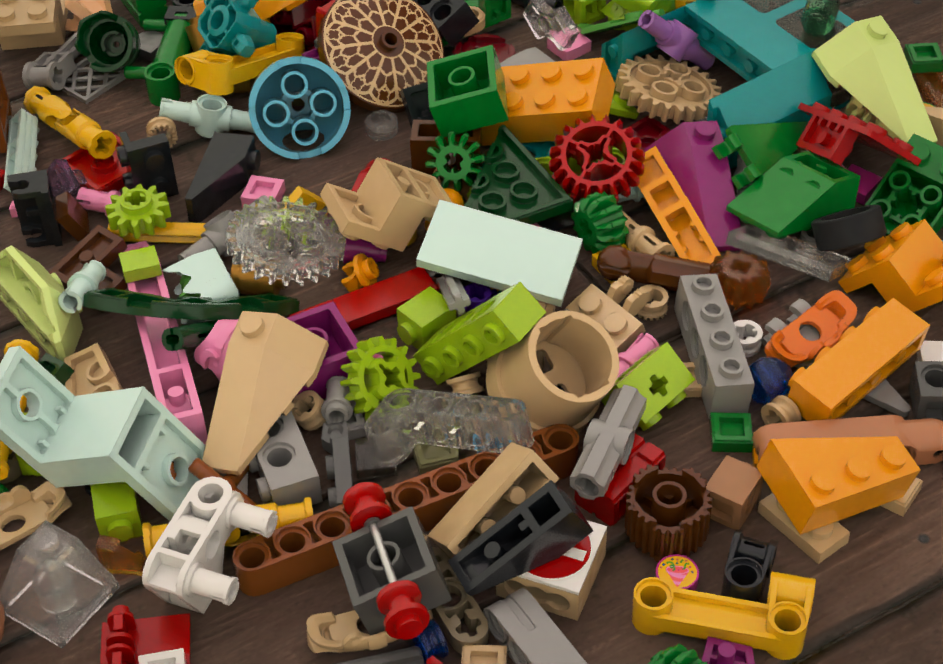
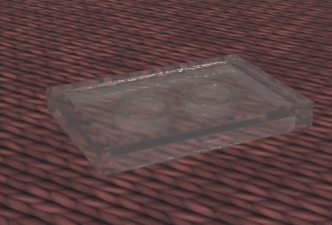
(789, 252)

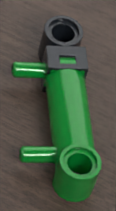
(160, 75)

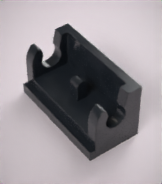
(36, 207)

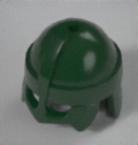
(98, 39)

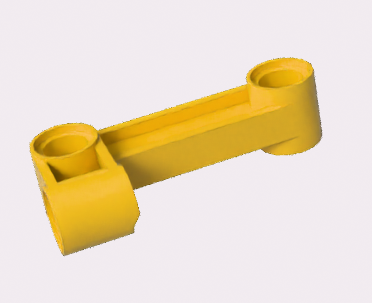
(220, 72)
(729, 618)

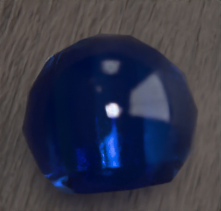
(770, 379)

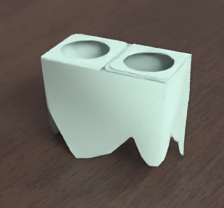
(207, 276)

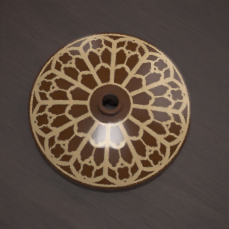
(378, 49)

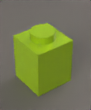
(422, 317)
(117, 510)

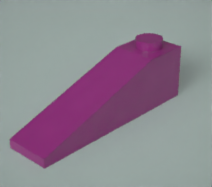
(702, 175)

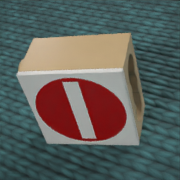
(566, 581)

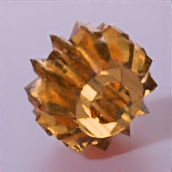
(742, 278)

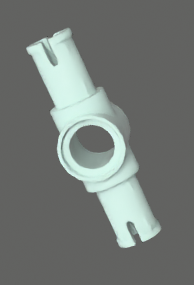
(207, 115)

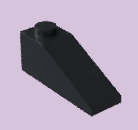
(221, 174)
(522, 540)

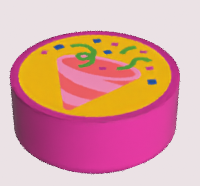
(678, 571)

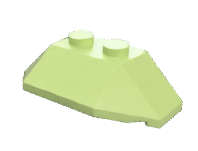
(33, 299)

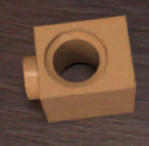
(734, 492)

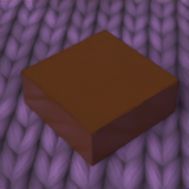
(72, 216)

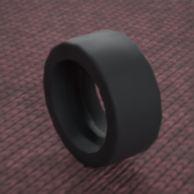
(849, 228)

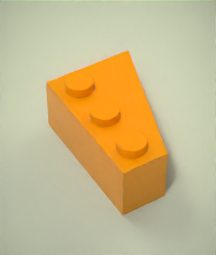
(835, 477)

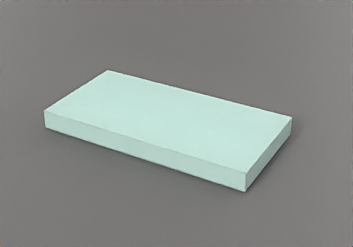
(499, 252)

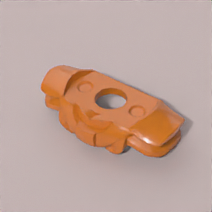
(831, 318)

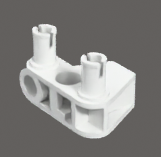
(189, 554)

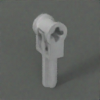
(52, 68)

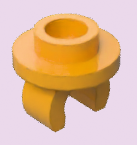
(360, 272)

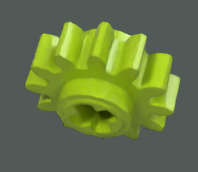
(138, 211)

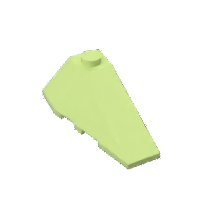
(875, 72)

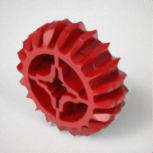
(593, 142)

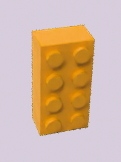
(551, 95)

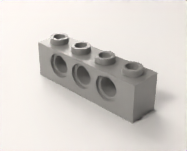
(713, 344)
(286, 466)

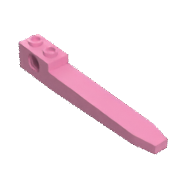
(168, 369)

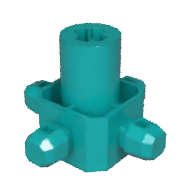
(234, 27)

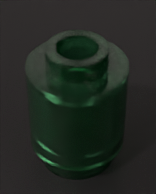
(819, 16)

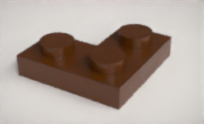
(99, 246)

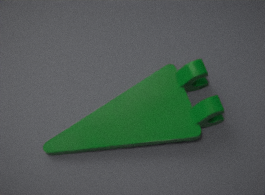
(759, 147)

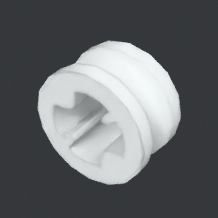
(754, 334)

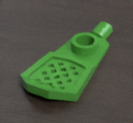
(630, 18)

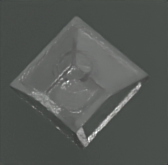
(55, 584)

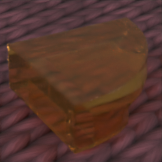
(117, 558)

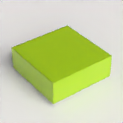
(140, 264)

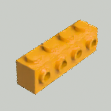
(857, 362)

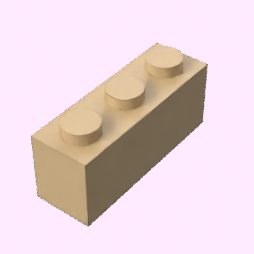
(498, 491)

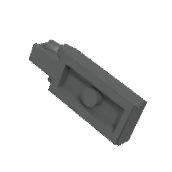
(338, 465)

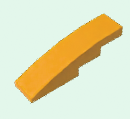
(675, 211)

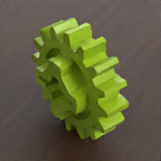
(375, 378)

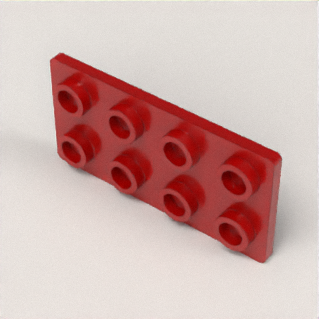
(834, 133)

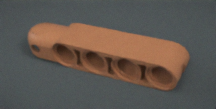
(918, 436)

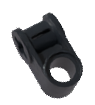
(748, 567)

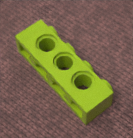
(480, 333)

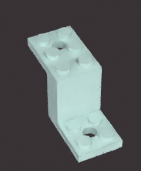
(95, 435)

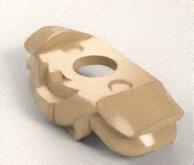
(31, 506)
(340, 634)

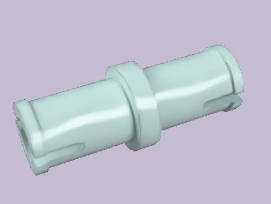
(80, 283)

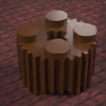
(668, 511)

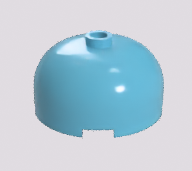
(324, 108)

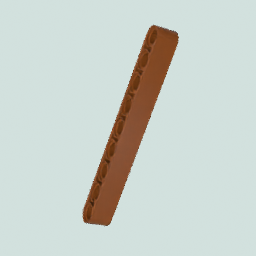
(307, 545)

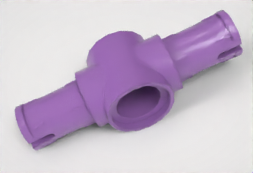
(676, 39)

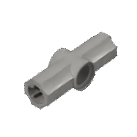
(608, 442)

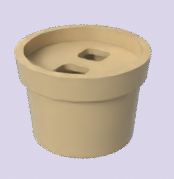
(580, 361)

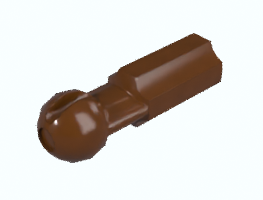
(647, 268)

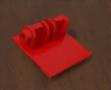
(127, 638)

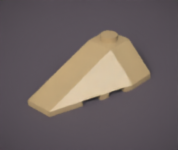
(260, 377)

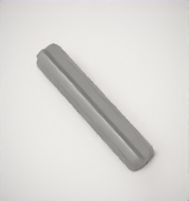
(453, 293)

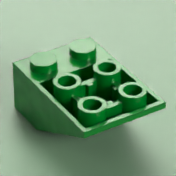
(913, 191)
(795, 194)

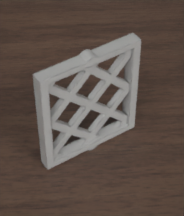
(99, 89)

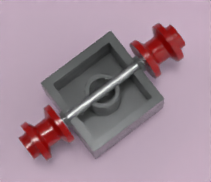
(388, 565)

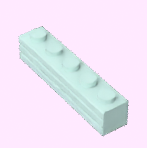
(21, 144)

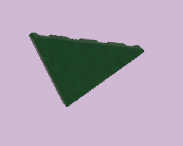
(516, 184)

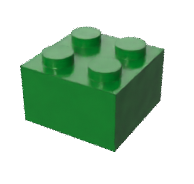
(467, 91)

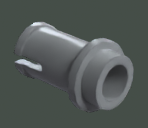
(335, 407)

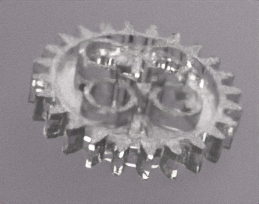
(261, 245)

